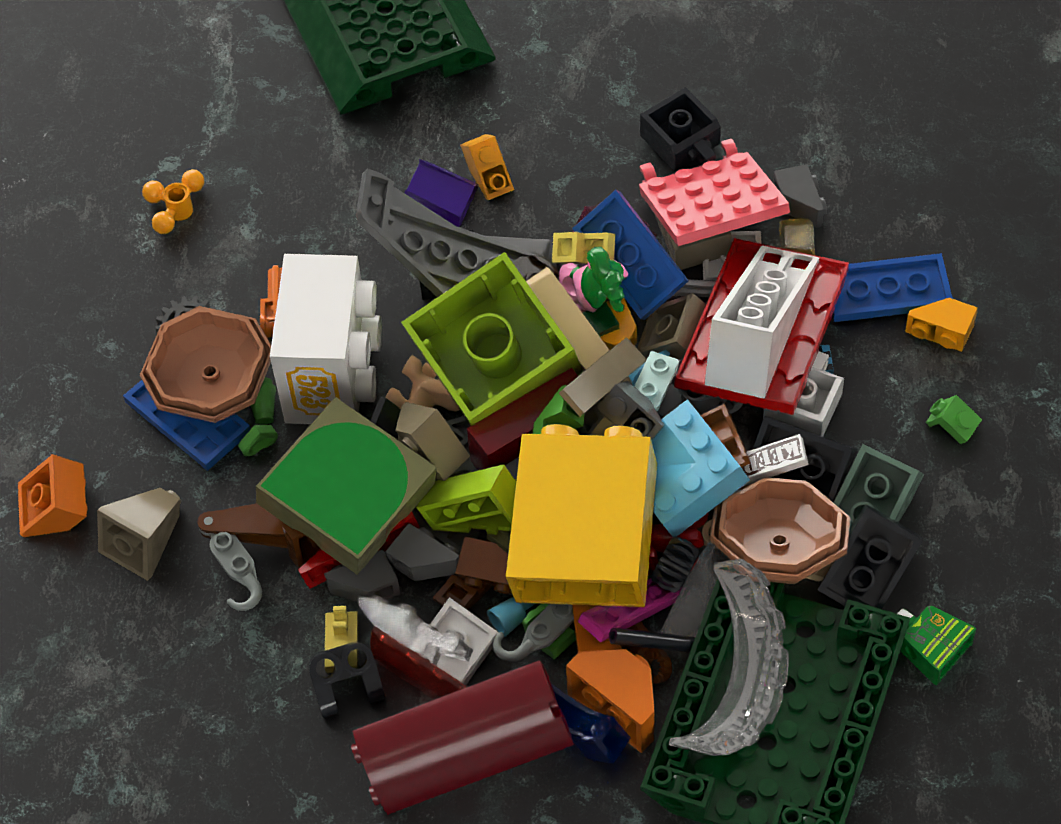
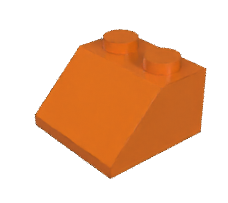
(52, 497)

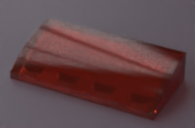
(412, 666)

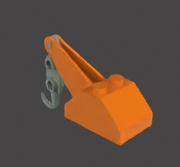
(598, 675)

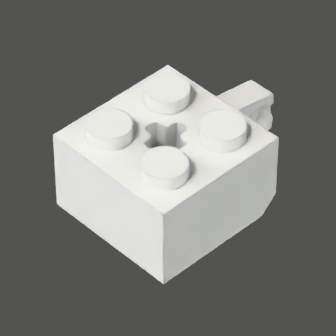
(817, 400)

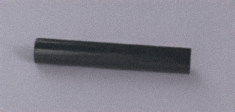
(651, 640)

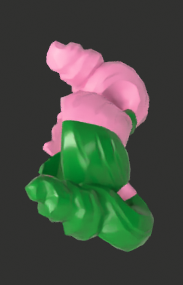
(594, 282)

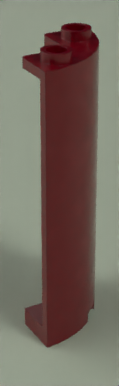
(461, 738)

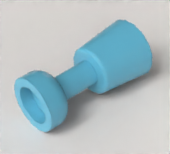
(508, 615)

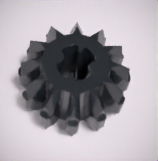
(675, 564)

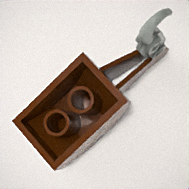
(254, 526)

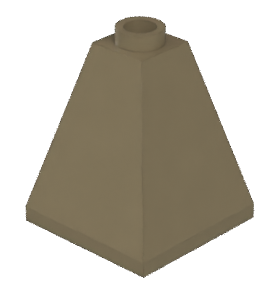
(138, 529)

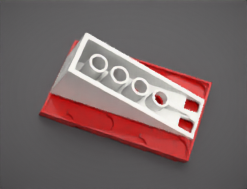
(762, 326)

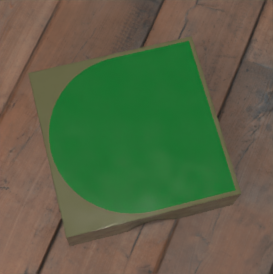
(346, 485)

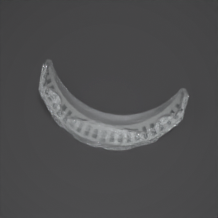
(757, 668)

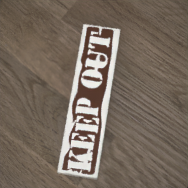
(776, 458)

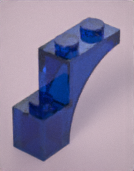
(592, 732)

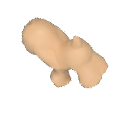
(425, 388)

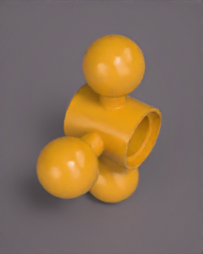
(176, 199)

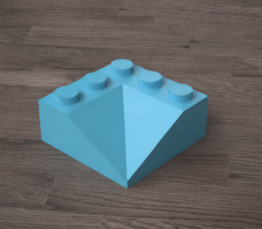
(692, 470)

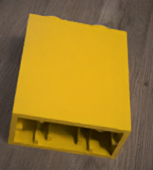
(582, 517)

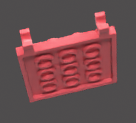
(712, 196)

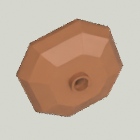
(204, 344)
(781, 529)

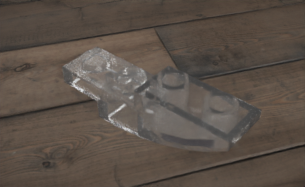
(412, 631)

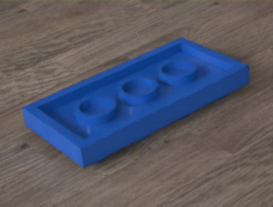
(650, 269)
(891, 287)

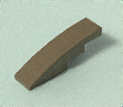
(602, 376)

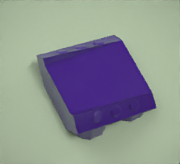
(442, 191)

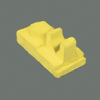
(341, 629)

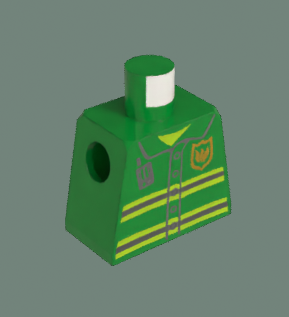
(935, 641)

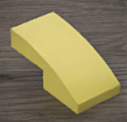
(574, 246)

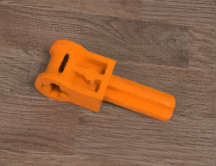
(269, 305)

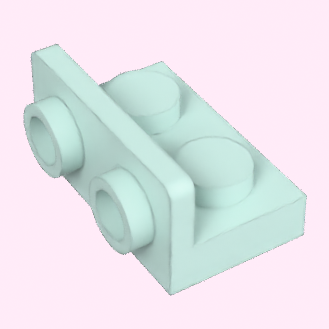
(656, 377)

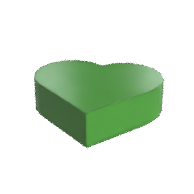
(257, 438)

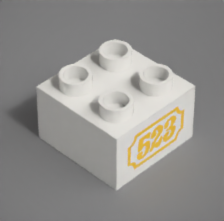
(324, 335)

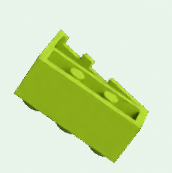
(471, 501)

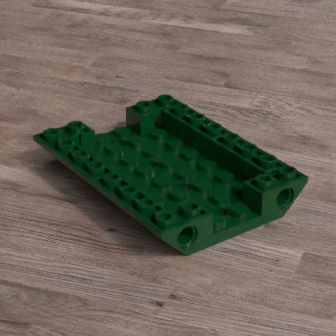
(360, 46)
(817, 732)

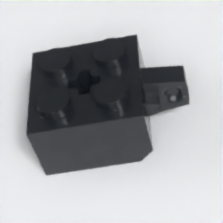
(681, 130)

